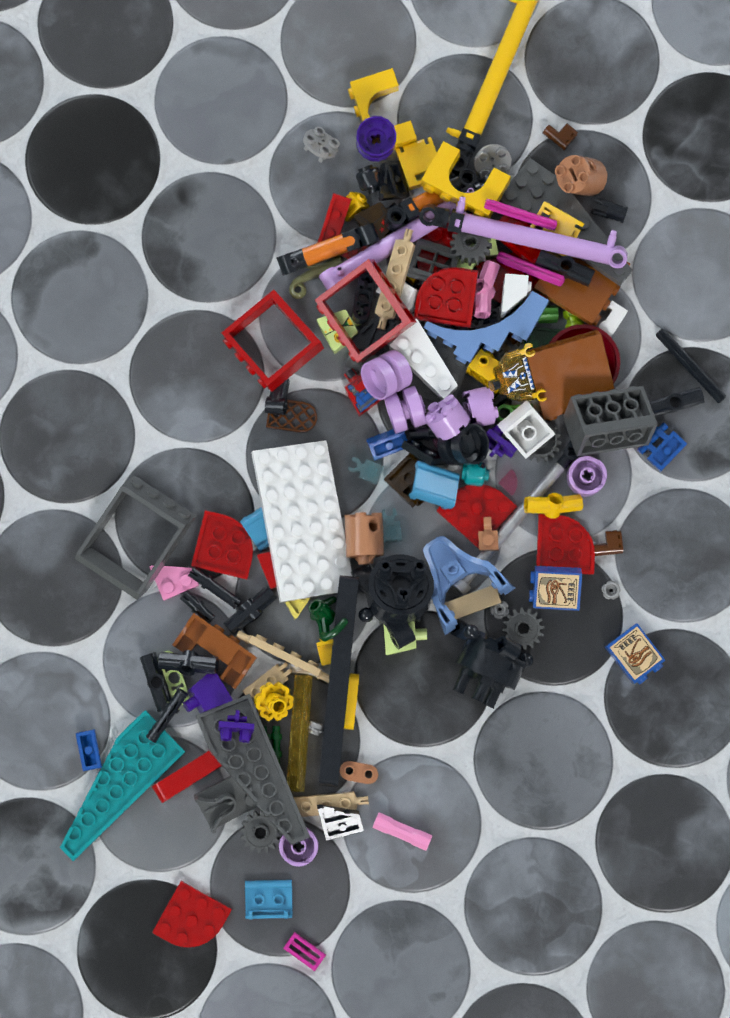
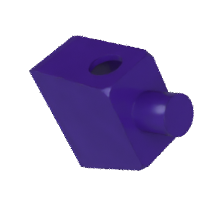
(207, 694)

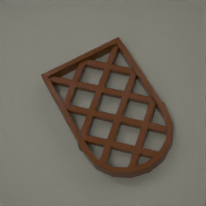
(294, 429)

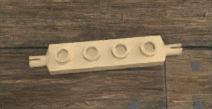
(396, 275)
(277, 650)
(308, 804)

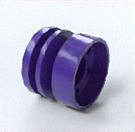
(372, 128)

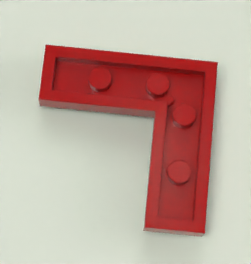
(335, 221)

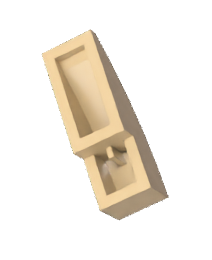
(474, 602)

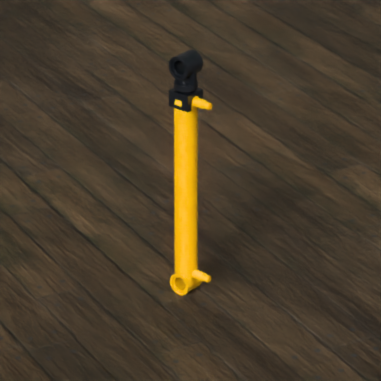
(471, 133)

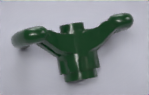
(324, 617)

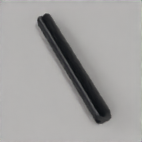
(690, 365)

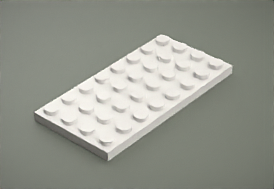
(302, 519)

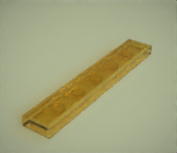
(299, 732)

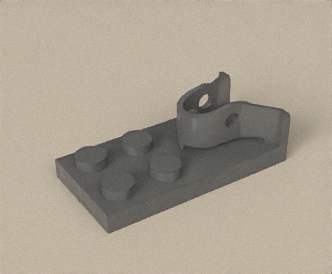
(223, 802)

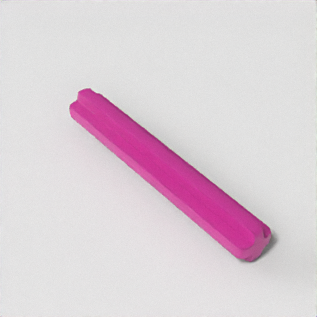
(520, 214)
(530, 268)

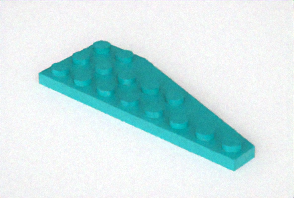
(124, 777)

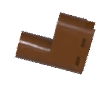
(562, 138)
(613, 544)

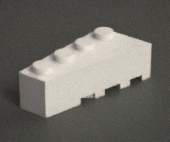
(425, 360)

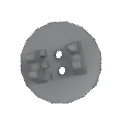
(320, 143)
(501, 161)

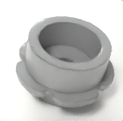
(611, 585)
(500, 614)
(315, 727)

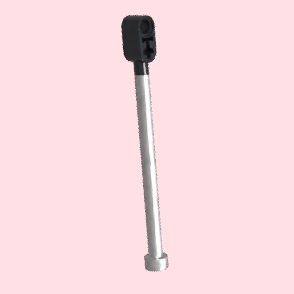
(518, 516)

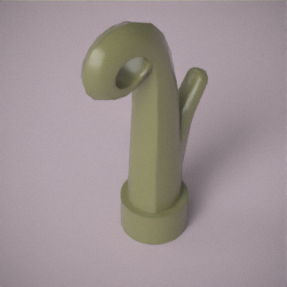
(314, 272)

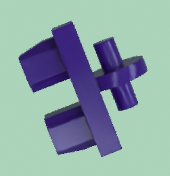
(498, 444)
(245, 729)

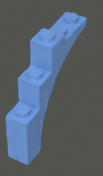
(468, 342)

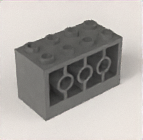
(609, 420)

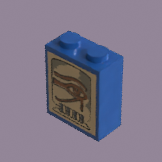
(556, 588)
(635, 654)

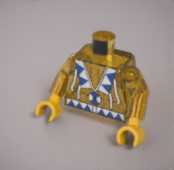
(515, 377)

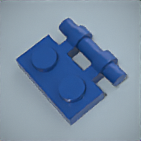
(666, 450)

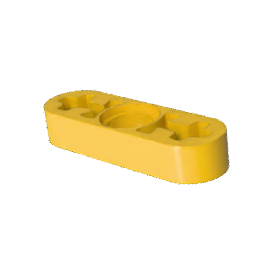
(351, 701)

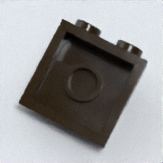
(402, 479)

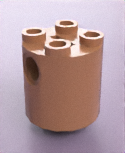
(581, 175)
(364, 537)

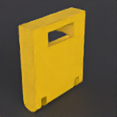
(415, 160)
(565, 222)

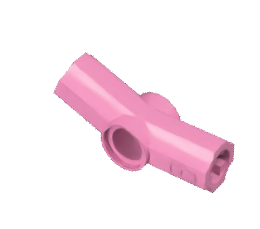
(485, 290)

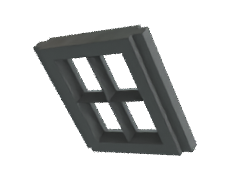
(434, 248)

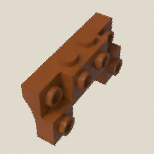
(218, 644)

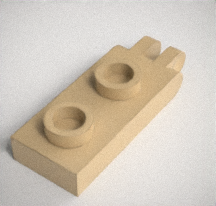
(274, 675)

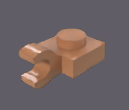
(488, 539)

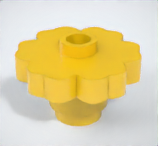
(273, 701)

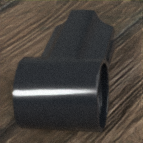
(277, 400)

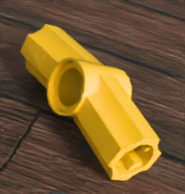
(553, 504)

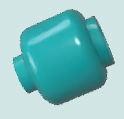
(475, 474)

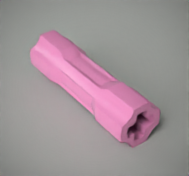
(390, 826)

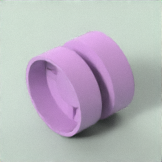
(386, 374)
(410, 408)

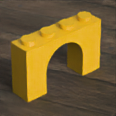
(371, 87)
(437, 181)

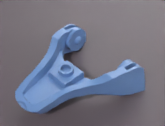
(449, 566)

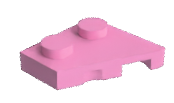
(174, 581)

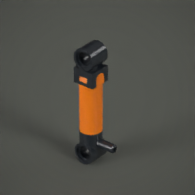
(410, 208)
(328, 249)

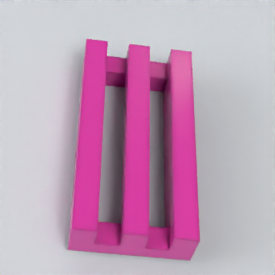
(322, 955)

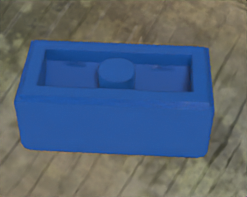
(386, 443)
(88, 750)

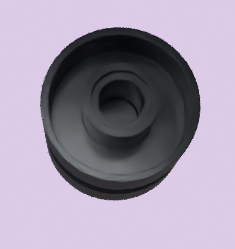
(465, 448)

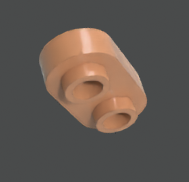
(358, 772)

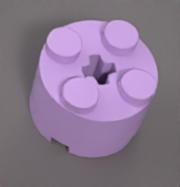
(480, 406)
(446, 417)
(590, 466)
(303, 857)

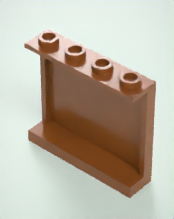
(579, 299)
(569, 369)

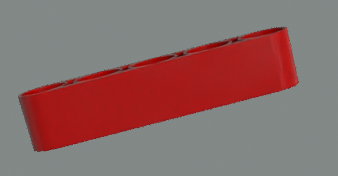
(186, 776)

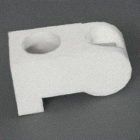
(614, 319)

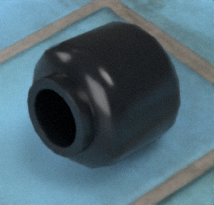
(368, 178)

